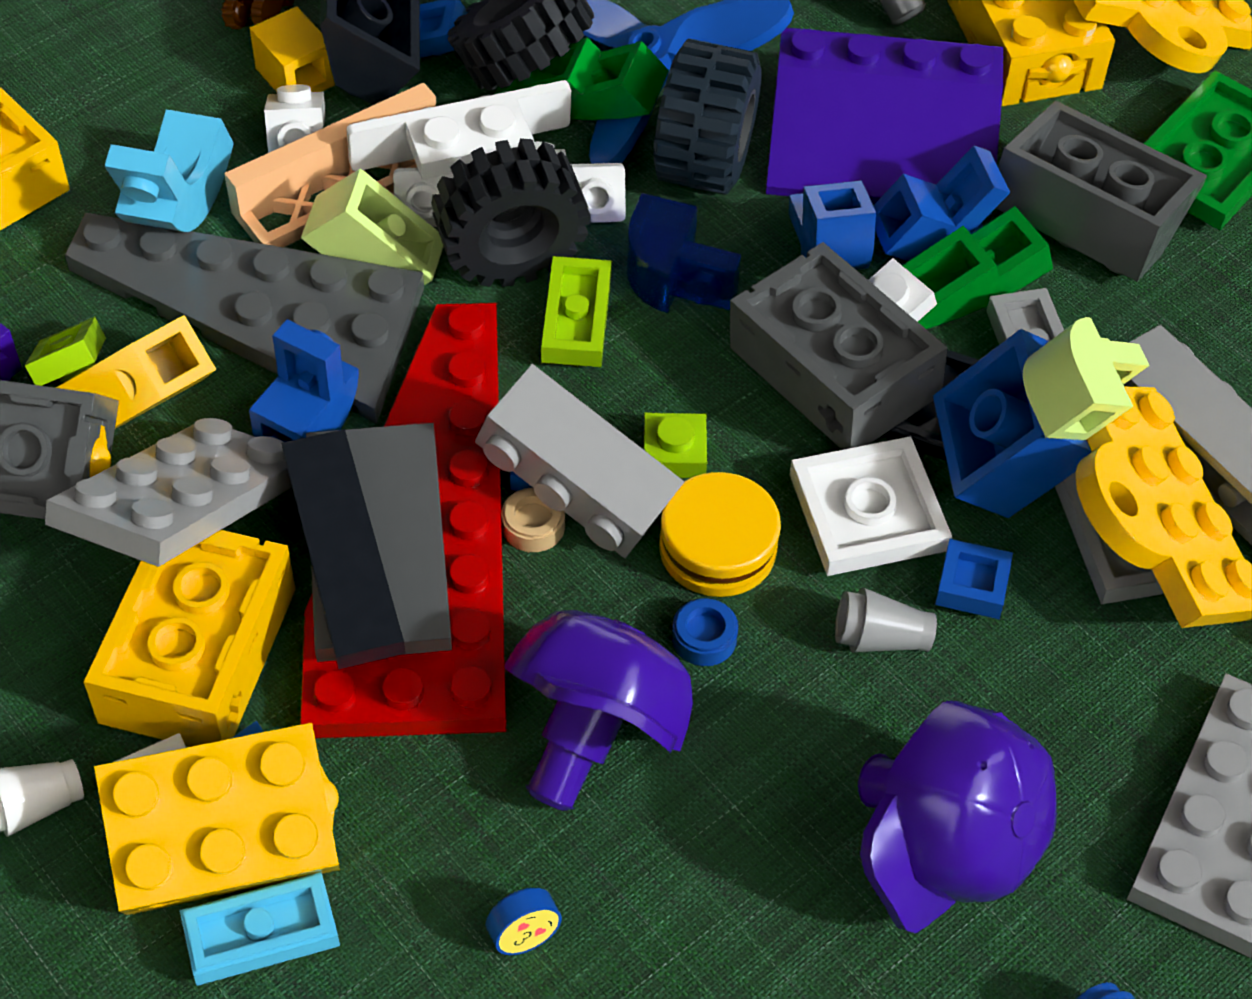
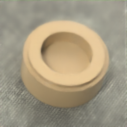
(531, 523)

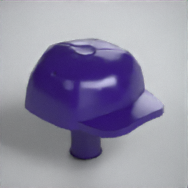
(599, 677)
(956, 814)

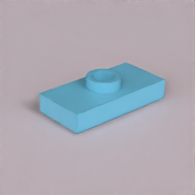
(259, 928)

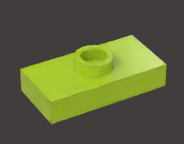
(576, 311)
(66, 353)

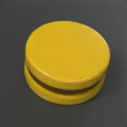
(719, 534)

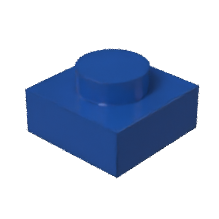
(435, 22)
(974, 579)

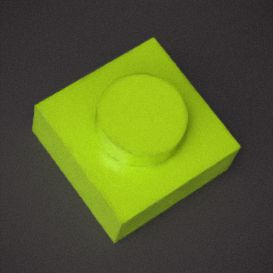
(677, 442)

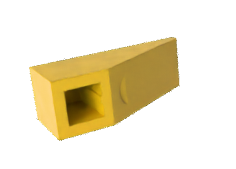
(148, 370)

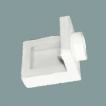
(293, 114)

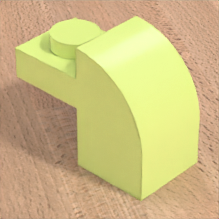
(1080, 381)

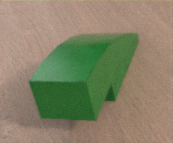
(603, 83)
(972, 267)

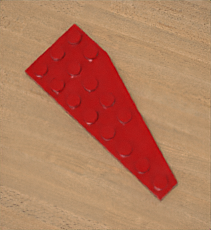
(461, 688)

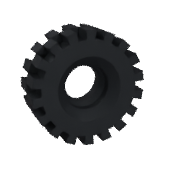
(516, 37)
(519, 242)

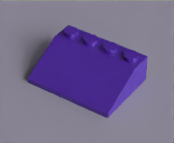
(879, 109)

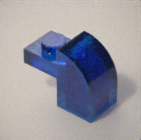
(669, 263)

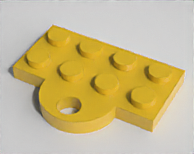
(1178, 32)
(1158, 514)

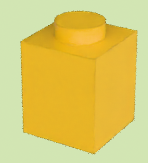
(291, 52)

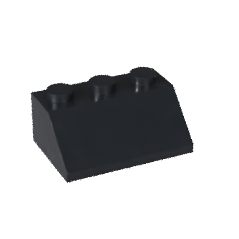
(372, 45)

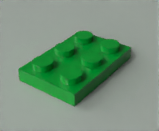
(1215, 138)

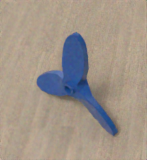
(725, 23)

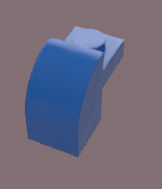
(921, 213)
(837, 216)
(311, 386)

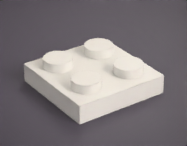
(869, 505)

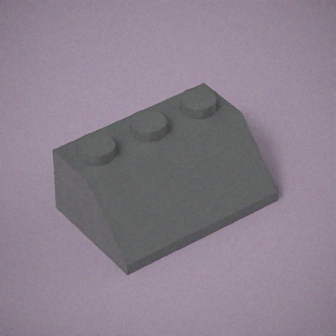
(1097, 189)

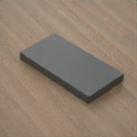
(404, 507)

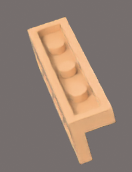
(305, 167)

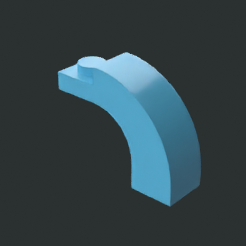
(177, 180)

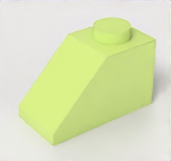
(371, 225)

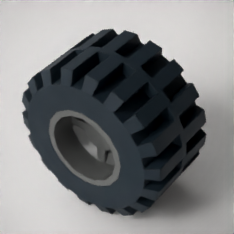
(707, 116)

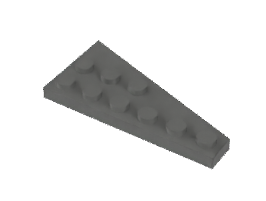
(248, 289)

